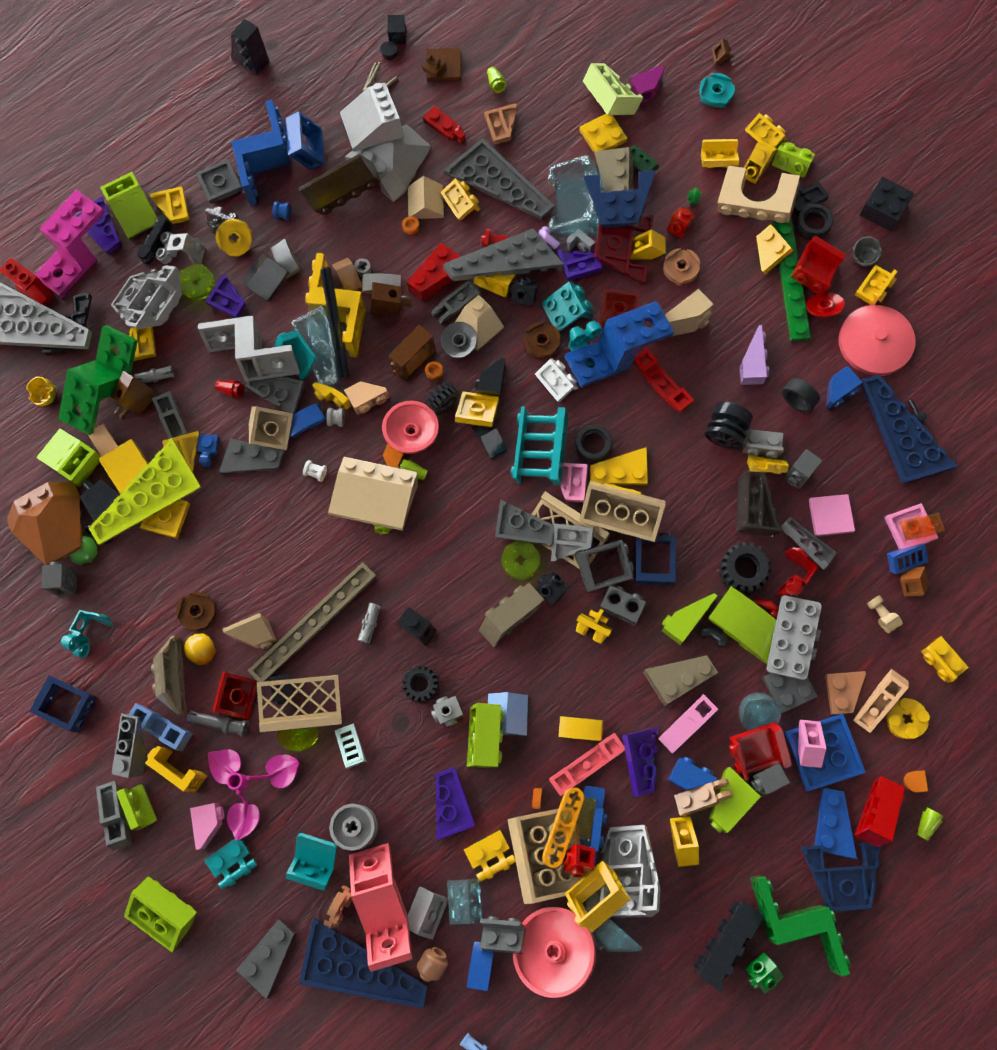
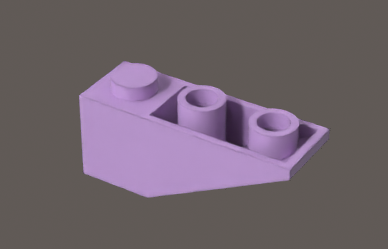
(753, 367)

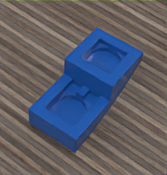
(305, 419)
(480, 968)

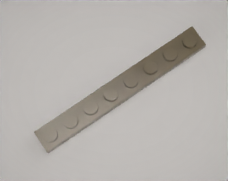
(312, 623)

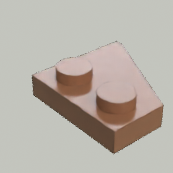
(844, 691)

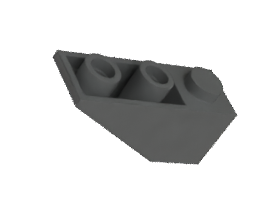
(130, 748)

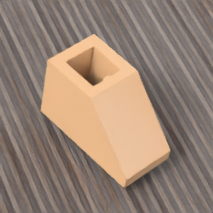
(366, 395)

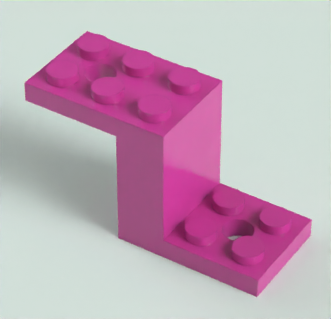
(65, 235)

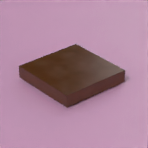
(452, 57)

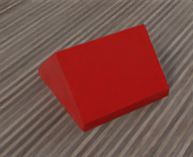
(235, 696)

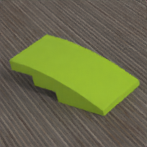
(745, 623)

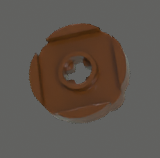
(540, 350)
(190, 602)

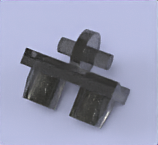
(216, 217)

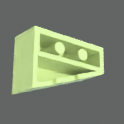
(610, 92)

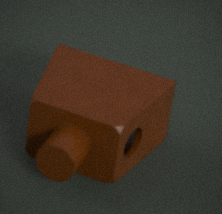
(387, 299)
(131, 395)

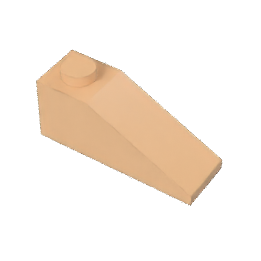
(881, 700)

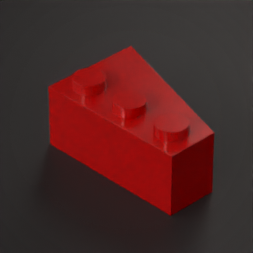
(430, 276)
(880, 812)

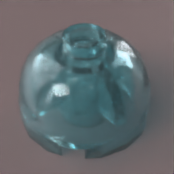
(758, 710)

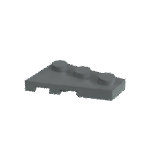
(279, 391)
(249, 457)
(522, 526)
(813, 546)
(265, 960)

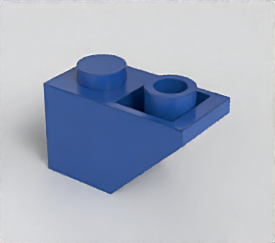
(842, 385)
(688, 776)

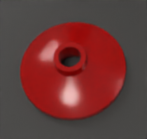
(825, 305)

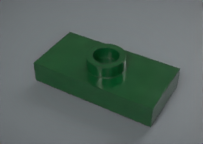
(642, 161)

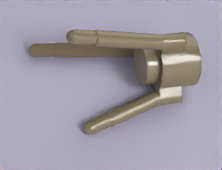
(370, 81)

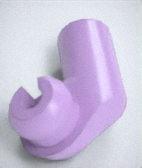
(549, 240)

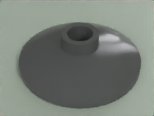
(458, 331)

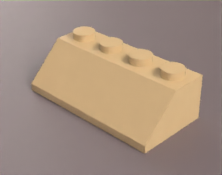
(622, 511)

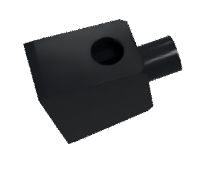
(97, 497)
(416, 626)

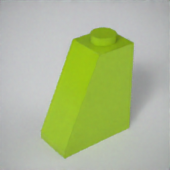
(730, 811)

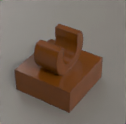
(721, 52)
(434, 65)

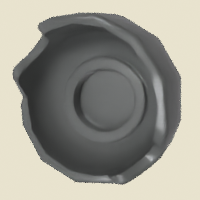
(867, 251)

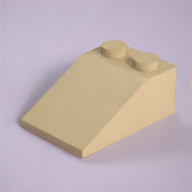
(690, 314)

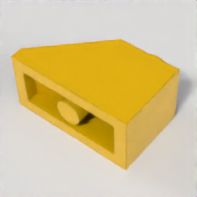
(648, 246)
(684, 841)

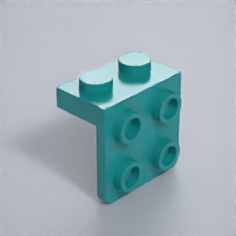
(567, 306)
(303, 353)
(313, 862)

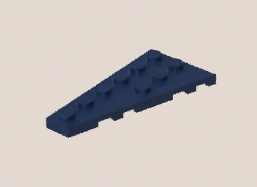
(906, 439)

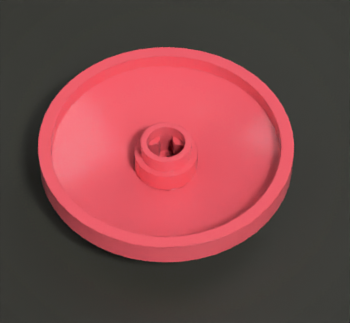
(876, 340)
(555, 954)

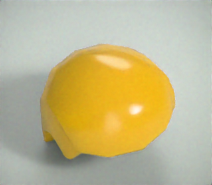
(41, 391)
(199, 649)

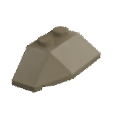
(169, 676)

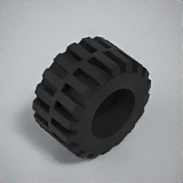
(755, 557)

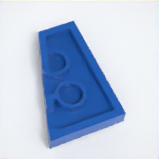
(833, 825)

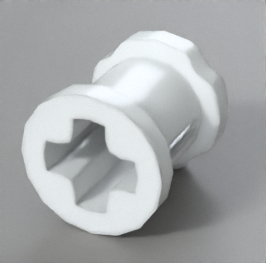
(309, 467)

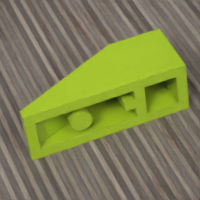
(685, 619)

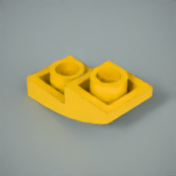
(330, 394)
(581, 728)

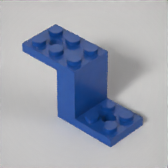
(261, 152)
(619, 344)

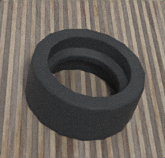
(814, 209)
(801, 395)
(598, 430)

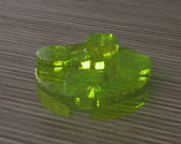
(194, 272)
(529, 566)

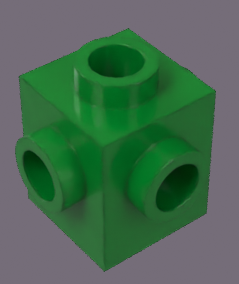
(763, 973)

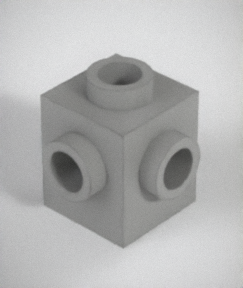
(454, 713)

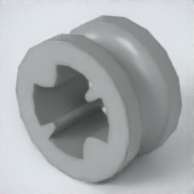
(360, 262)

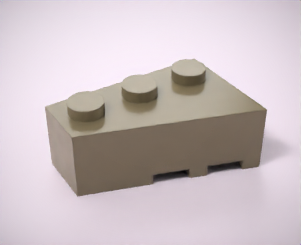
(510, 613)
(679, 678)

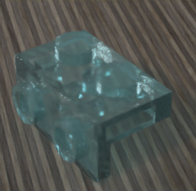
(464, 901)

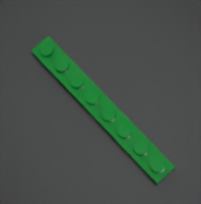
(792, 290)

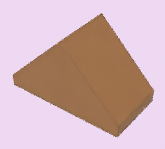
(347, 275)

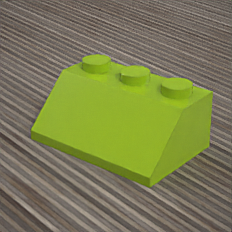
(485, 735)
(159, 913)

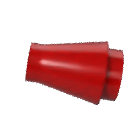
(231, 388)

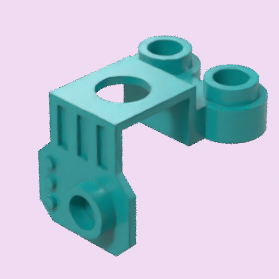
(580, 337)
(77, 641)

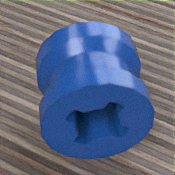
(281, 210)

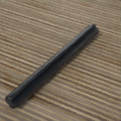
(334, 321)

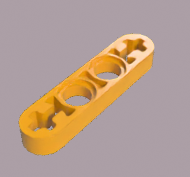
(559, 825)

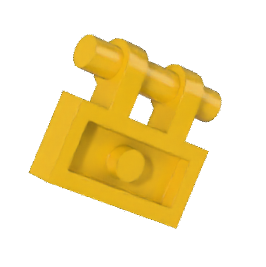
(487, 849)

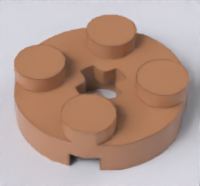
(677, 275)
(339, 903)

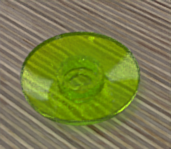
(297, 739)

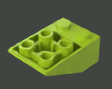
(129, 205)
(69, 457)

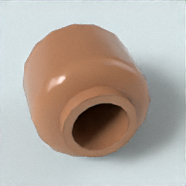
(432, 964)

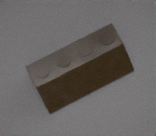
(340, 184)

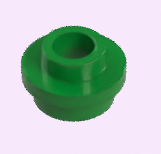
(694, 196)

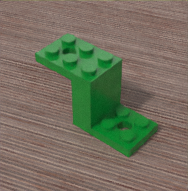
(96, 379)
(801, 924)

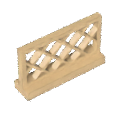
(571, 516)
(304, 720)

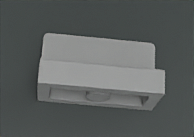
(426, 913)

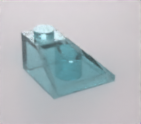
(614, 939)

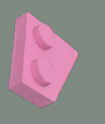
(574, 482)

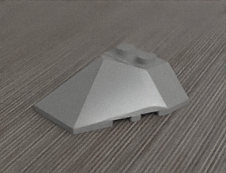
(396, 161)
(149, 297)
(631, 857)

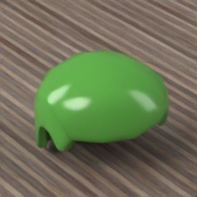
(86, 553)

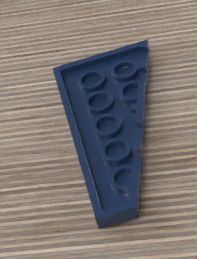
(342, 966)

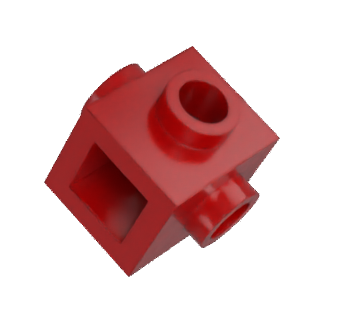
(579, 860)

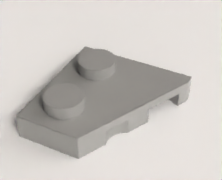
(570, 540)

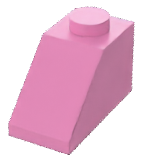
(811, 744)
(206, 823)

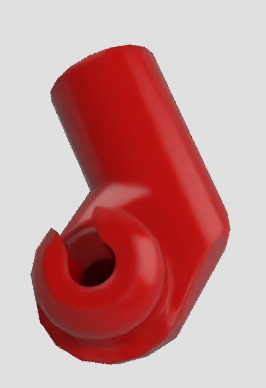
(769, 605)

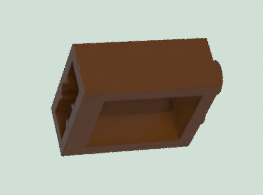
(412, 353)

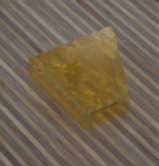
(584, 821)

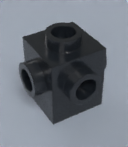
(524, 291)
(552, 587)

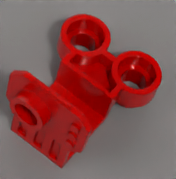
(795, 584)

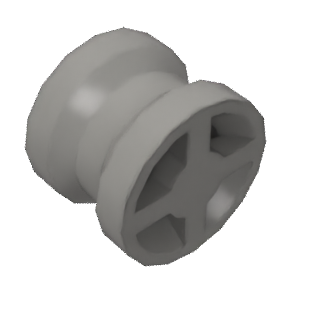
(335, 417)

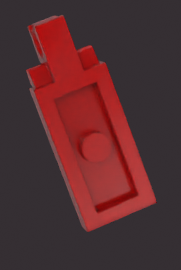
(444, 125)

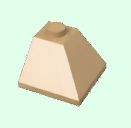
(482, 319)
(269, 427)
(252, 631)

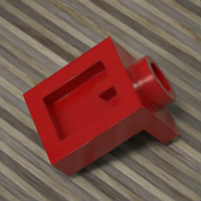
(489, 239)

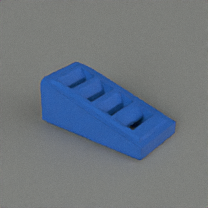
(895, 555)

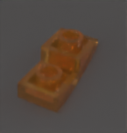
(922, 526)

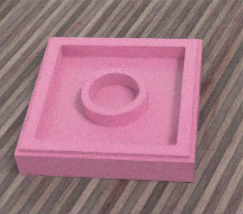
(831, 515)
(893, 522)

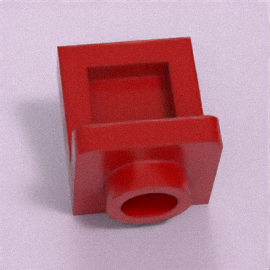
(680, 221)

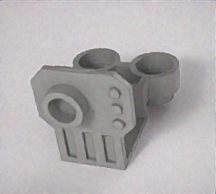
(192, 246)

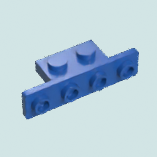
(599, 819)

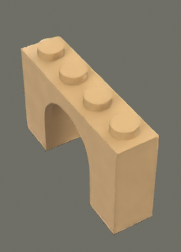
(777, 208)

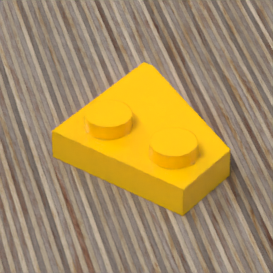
(172, 204)
(771, 248)
(762, 464)

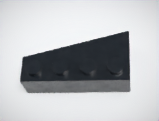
(727, 944)

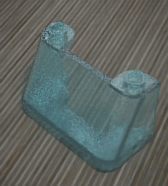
(573, 200)

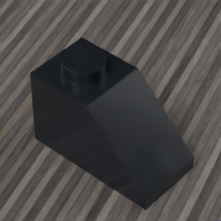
(492, 379)

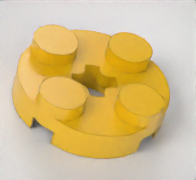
(228, 245)
(918, 716)

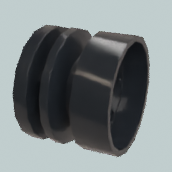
(729, 425)

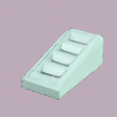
(345, 755)

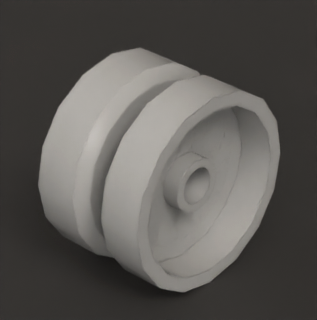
(342, 823)

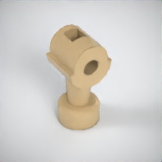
(888, 620)

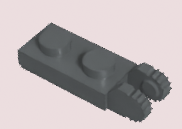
(456, 301)

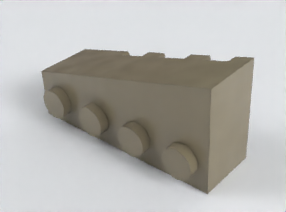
(615, 169)

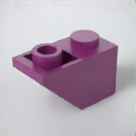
(647, 83)

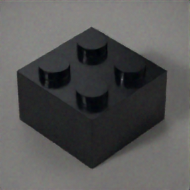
(886, 204)

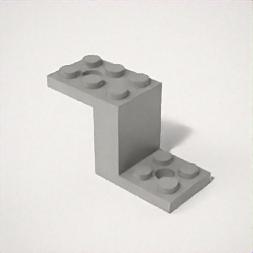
(245, 338)

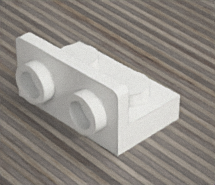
(556, 379)

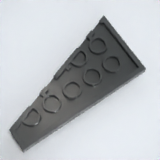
(491, 174)
(508, 257)

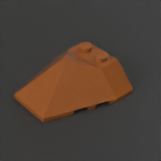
(48, 521)

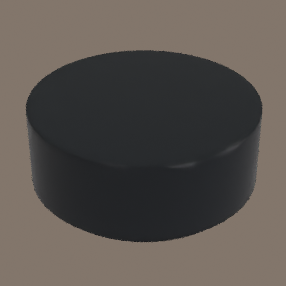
(389, 50)

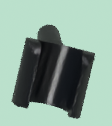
(920, 416)

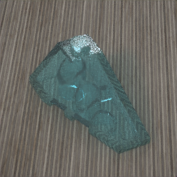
(317, 334)

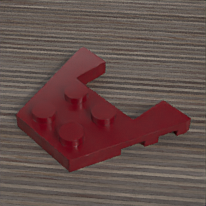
(614, 248)

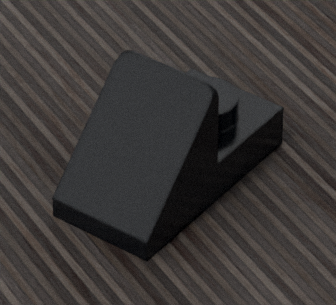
(490, 440)

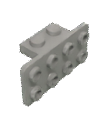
(794, 637)

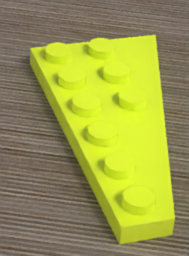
(152, 490)

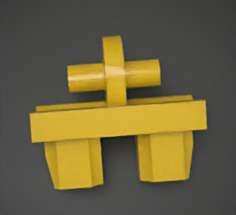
(585, 622)

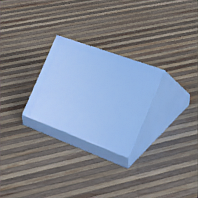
(515, 712)

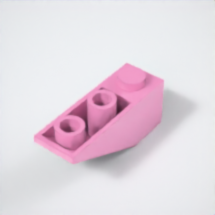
(688, 723)

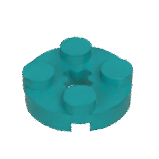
(716, 99)

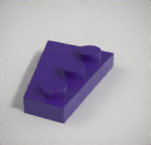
(104, 231)
(640, 754)
(451, 805)

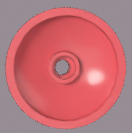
(410, 417)

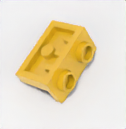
(763, 129)
(460, 199)
(944, 660)

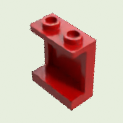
(817, 265)
(26, 282)
(759, 749)

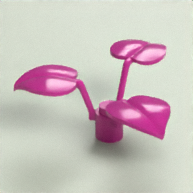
(223, 766)

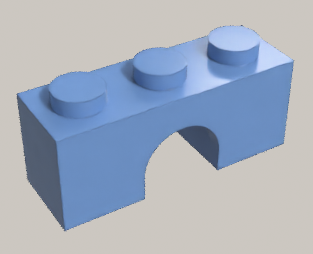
(162, 728)

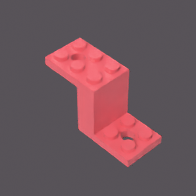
(379, 907)

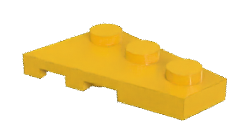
(622, 470)

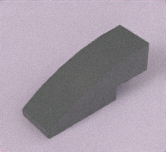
(170, 415)
(112, 816)

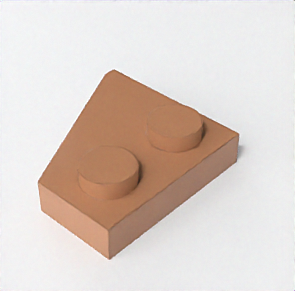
(501, 123)

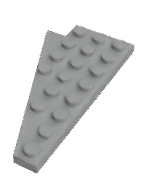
(33, 324)

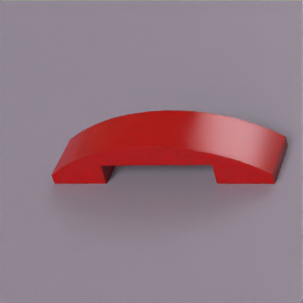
(661, 382)

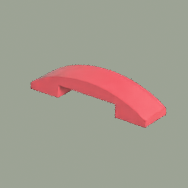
(587, 764)

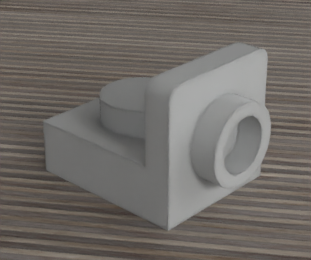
(582, 241)

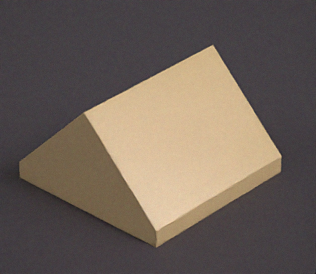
(425, 199)

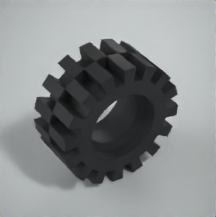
(443, 398)
(417, 672)

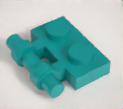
(228, 856)

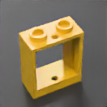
(588, 886)

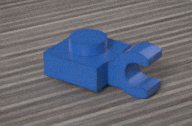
(206, 447)

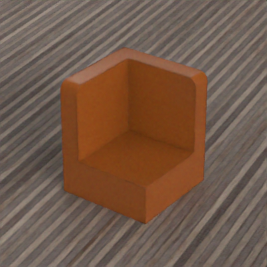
(914, 581)

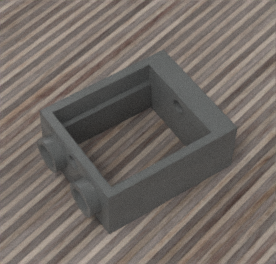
(627, 566)

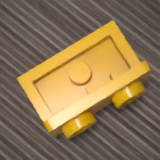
(719, 153)
(875, 284)

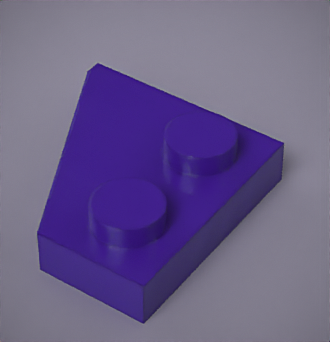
(579, 264)
(226, 298)

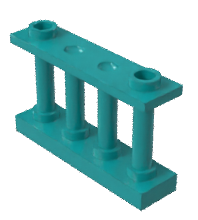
(556, 454)

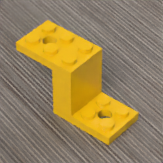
(349, 303)

